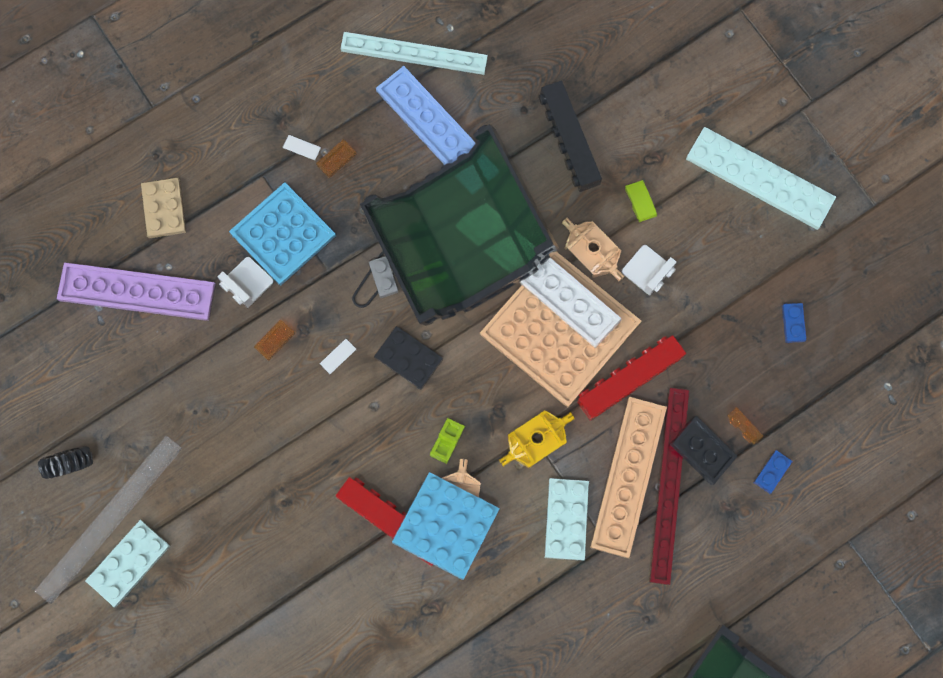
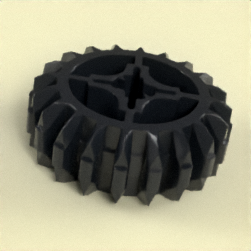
(65, 462)

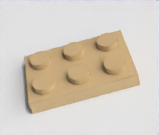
(163, 208)

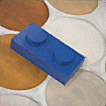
(794, 323)
(772, 471)

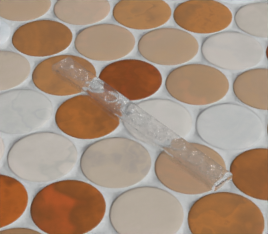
(108, 520)

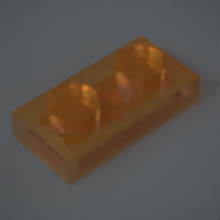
(336, 158)
(274, 340)
(739, 421)

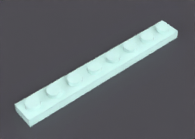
(414, 53)

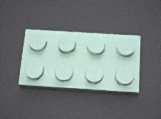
(566, 519)
(127, 563)

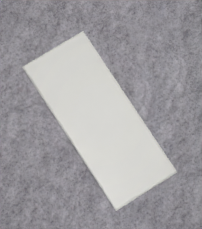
(301, 147)
(338, 356)

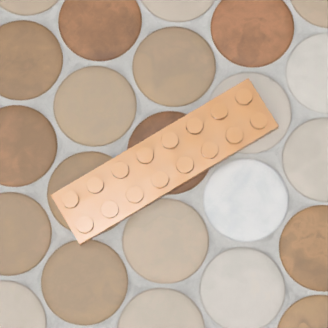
(628, 477)

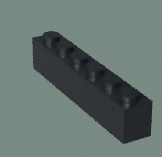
(570, 135)

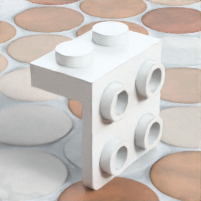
(648, 270)
(246, 282)

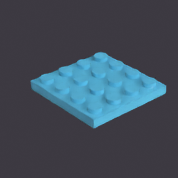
(282, 233)
(445, 525)

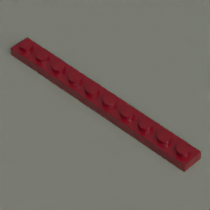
(668, 489)

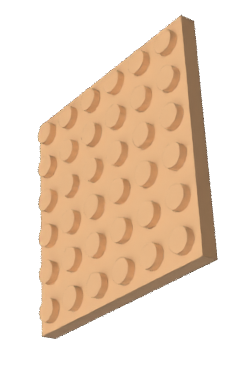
(548, 346)

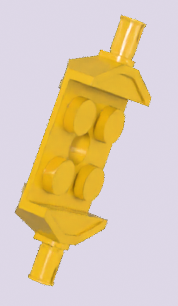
(525, 450)

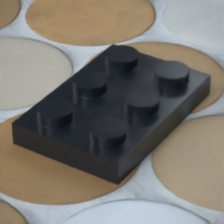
(408, 358)
(703, 450)

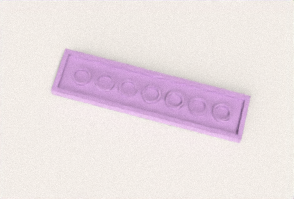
(136, 291)

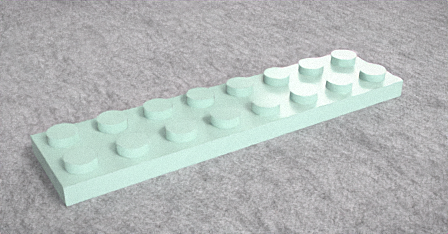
(761, 178)

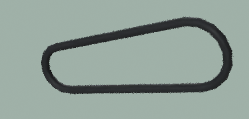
(354, 295)

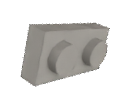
(383, 277)

